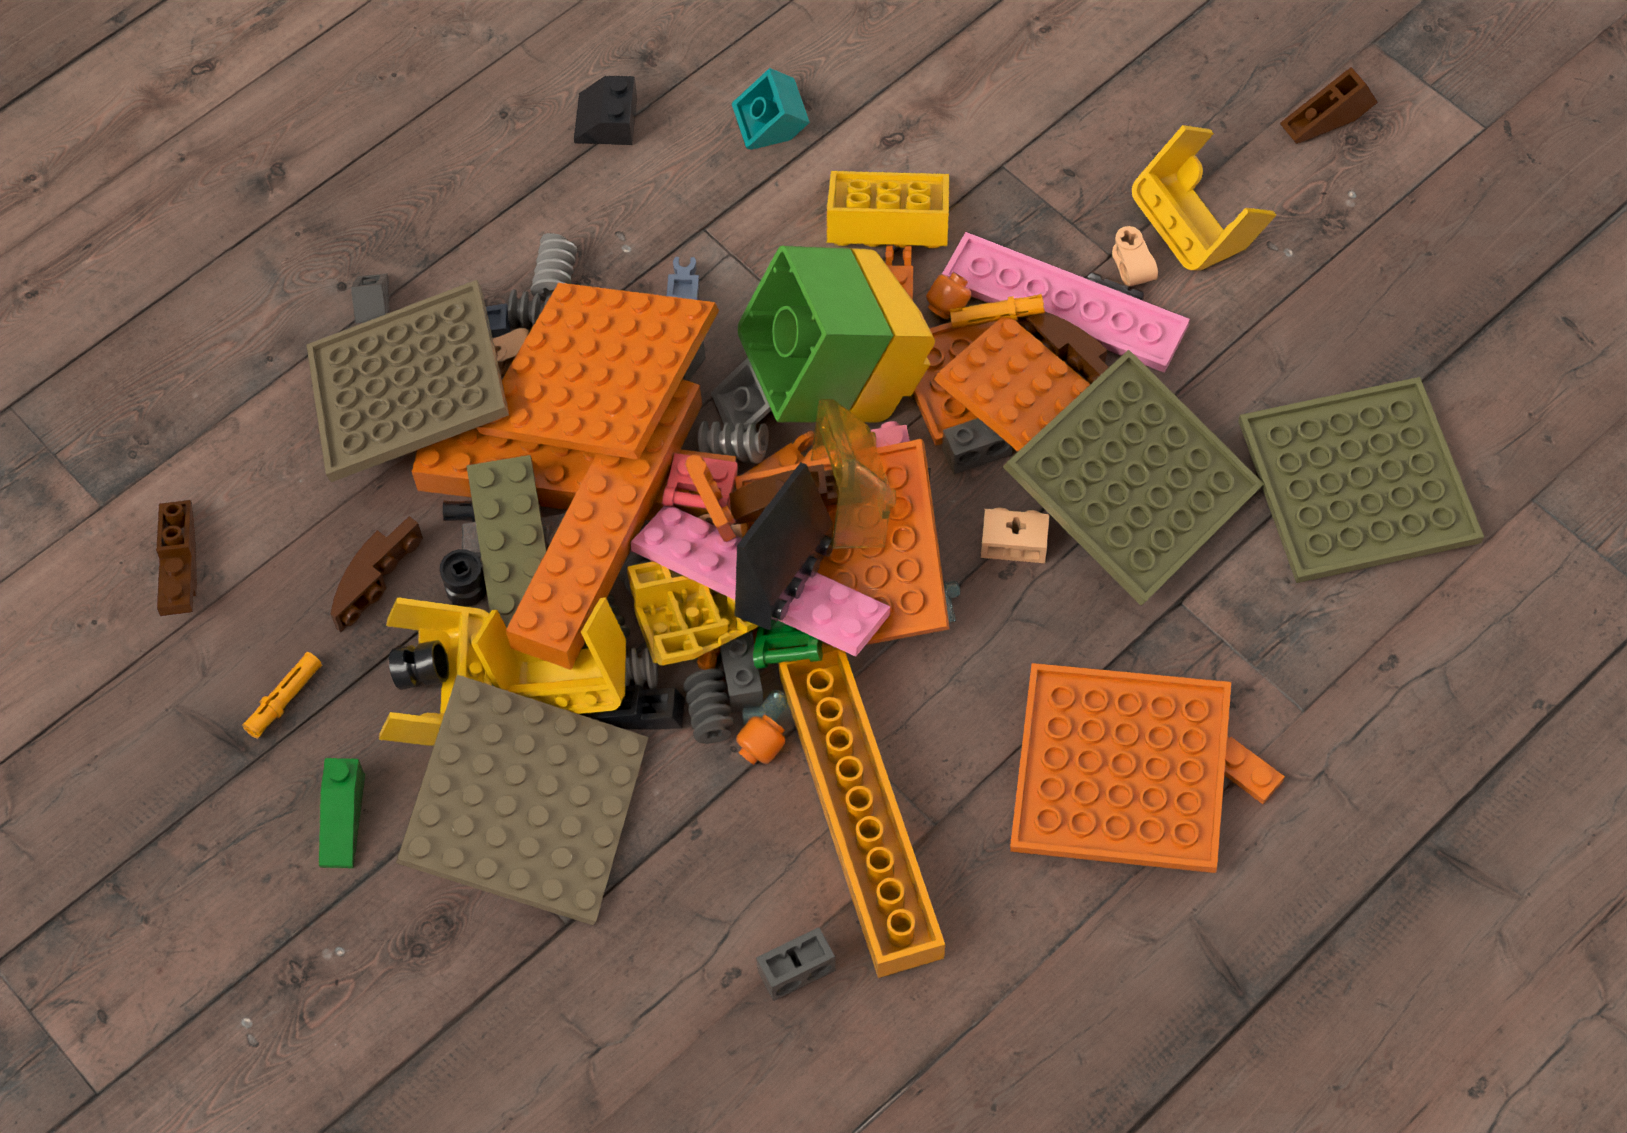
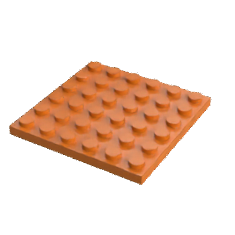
(600, 369)
(909, 567)
(1122, 768)

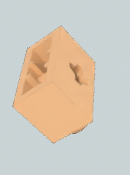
(1003, 544)

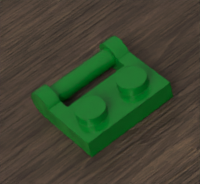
(784, 636)

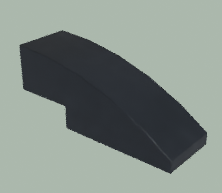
(645, 709)

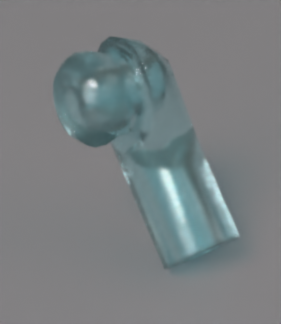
(952, 590)
(772, 707)

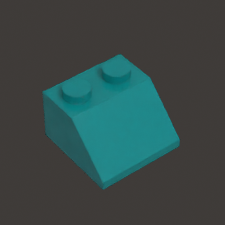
(770, 110)

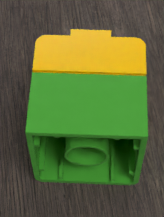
(834, 330)

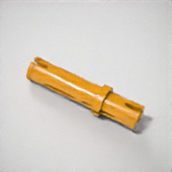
(994, 311)
(273, 705)

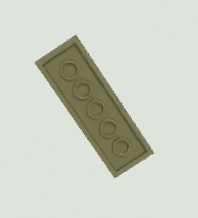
(507, 529)

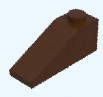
(1330, 108)

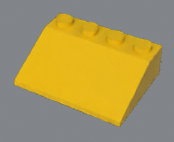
(888, 209)

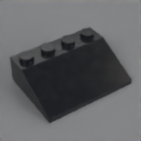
(782, 551)

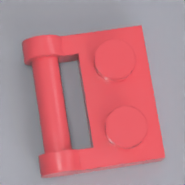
(722, 472)

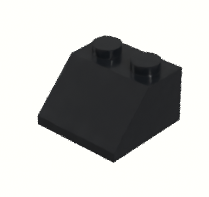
(607, 112)

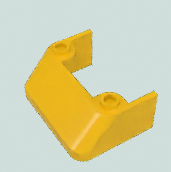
(1180, 216)
(456, 630)
(591, 685)

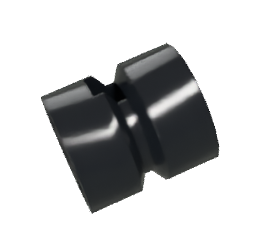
(463, 577)
(421, 664)

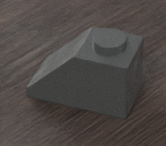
(370, 297)

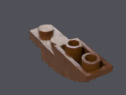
(1069, 343)
(752, 499)
(176, 558)
(364, 579)

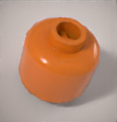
(948, 294)
(760, 739)

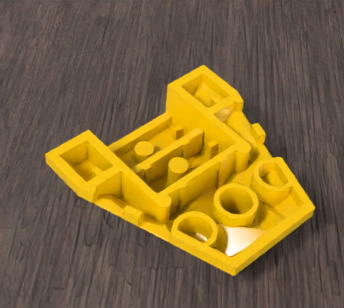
(681, 615)

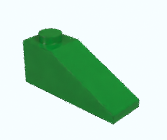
(340, 812)

